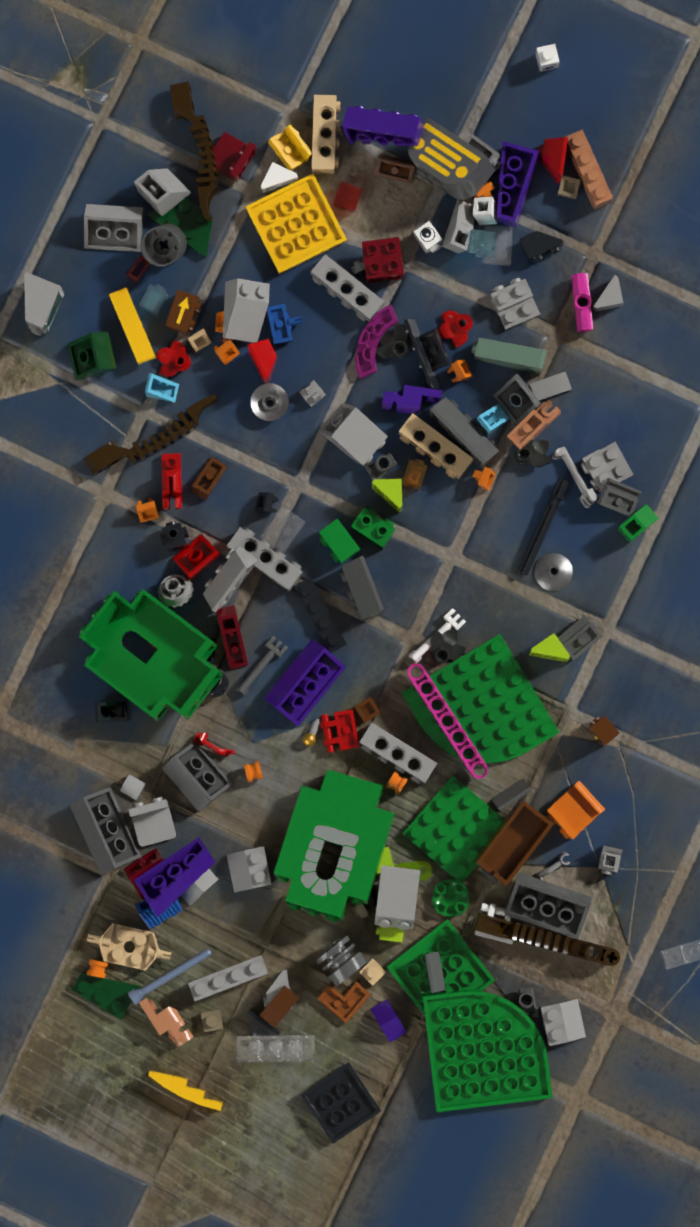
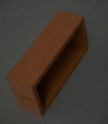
(513, 842)

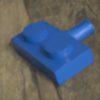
(281, 324)

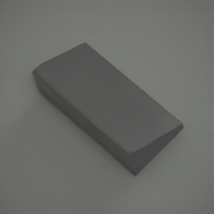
(511, 794)
(434, 972)

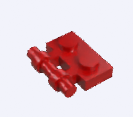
(346, 731)

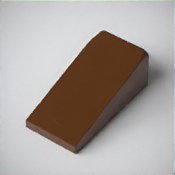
(208, 478)
(279, 1006)

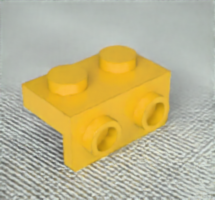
(290, 148)

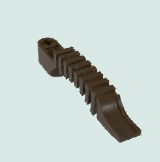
(184, 108)
(110, 453)
(545, 939)

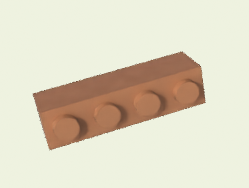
(588, 170)

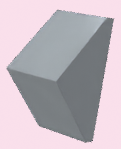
(610, 297)
(199, 887)

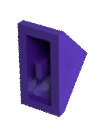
(388, 1020)

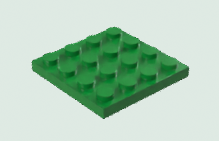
(454, 828)
(459, 965)

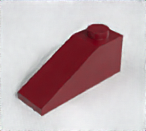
(232, 637)

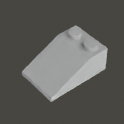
(244, 309)

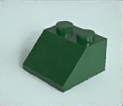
(91, 355)

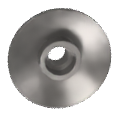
(265, 393)
(549, 581)

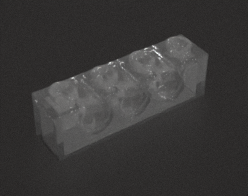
(276, 1048)

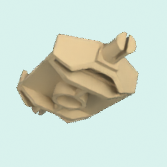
(113, 943)

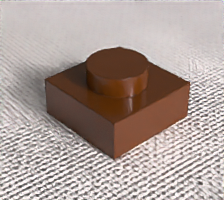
(367, 709)

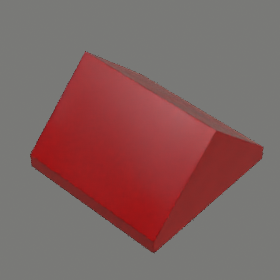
(196, 557)

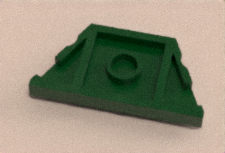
(191, 222)

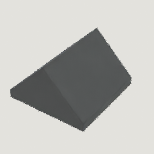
(516, 399)

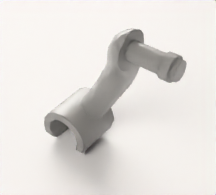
(553, 867)

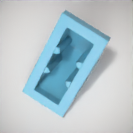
(161, 388)
(492, 419)

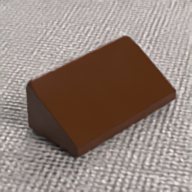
(395, 168)

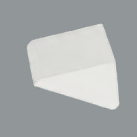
(277, 177)

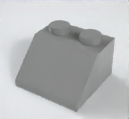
(249, 869)
(562, 1022)

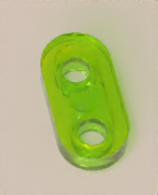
(416, 865)

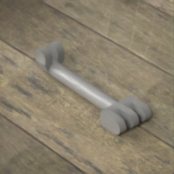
(588, 495)

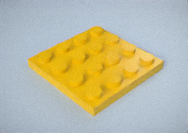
(296, 223)

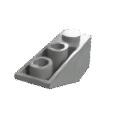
(460, 226)

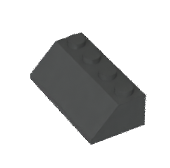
(463, 432)
(105, 830)
(548, 905)

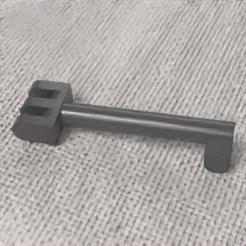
(273, 650)

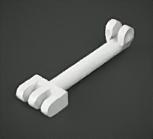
(450, 623)

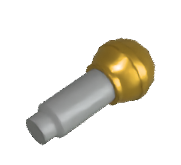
(309, 738)

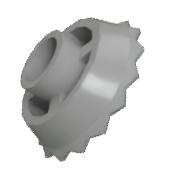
(175, 590)

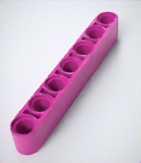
(440, 714)

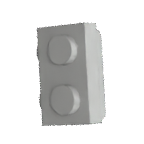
(152, 822)

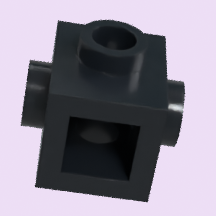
(177, 542)

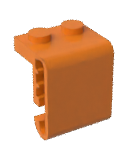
(574, 810)

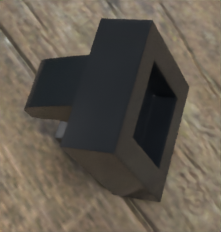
(264, 502)

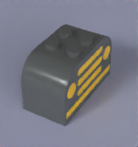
(450, 162)

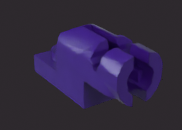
(410, 400)

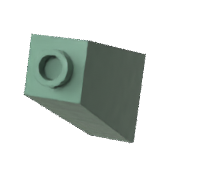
(509, 355)

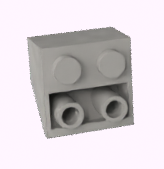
(161, 189)

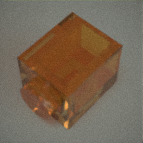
(415, 474)

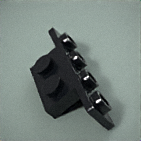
(429, 350)

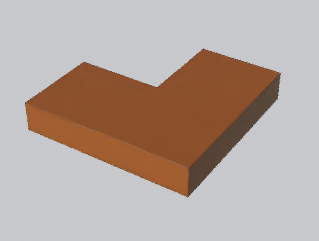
(344, 1006)

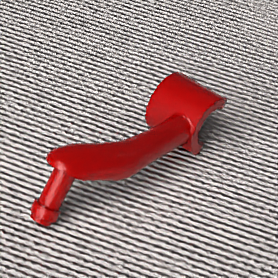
(201, 739)

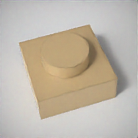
(372, 971)

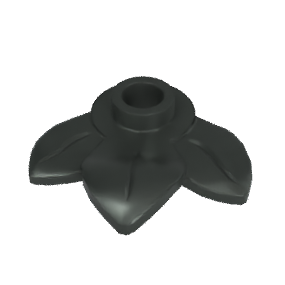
(391, 341)
(536, 453)
(447, 644)

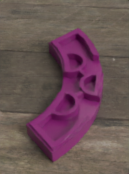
(370, 338)

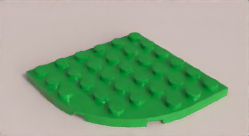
(489, 702)
(483, 1051)

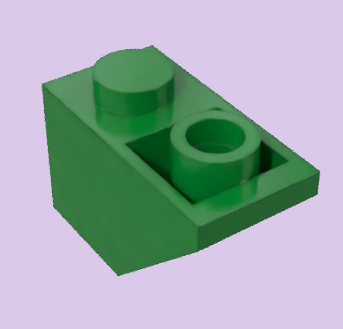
(638, 523)

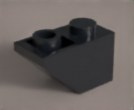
(539, 244)

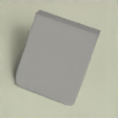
(133, 787)

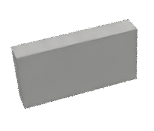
(551, 386)

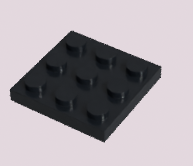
(340, 1102)

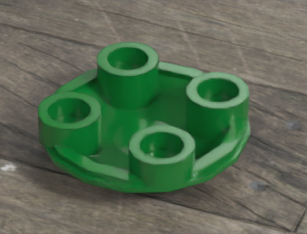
(450, 898)

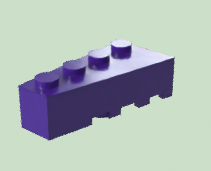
(381, 126)
(516, 176)
(174, 875)

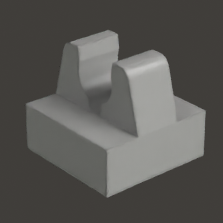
(312, 393)

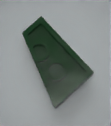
(105, 993)

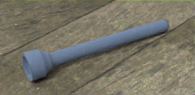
(137, 995)

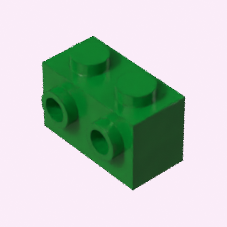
(373, 528)
(339, 542)

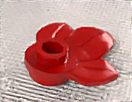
(453, 329)
(170, 358)

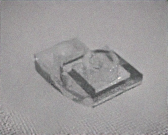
(681, 954)

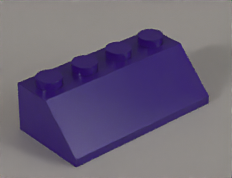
(305, 682)

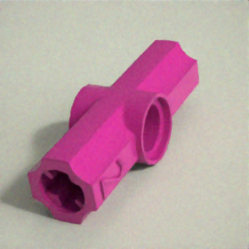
(581, 291)

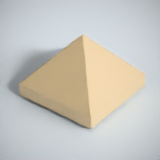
(199, 340)

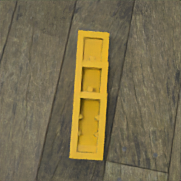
(132, 326)
(179, 1086)

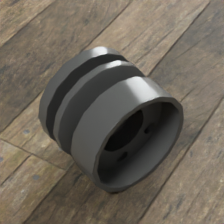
(153, 245)
(341, 960)

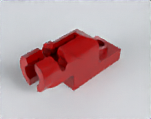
(171, 480)

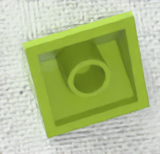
(390, 491)
(551, 649)

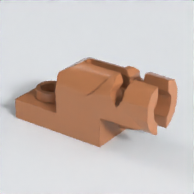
(533, 425)
(167, 1020)

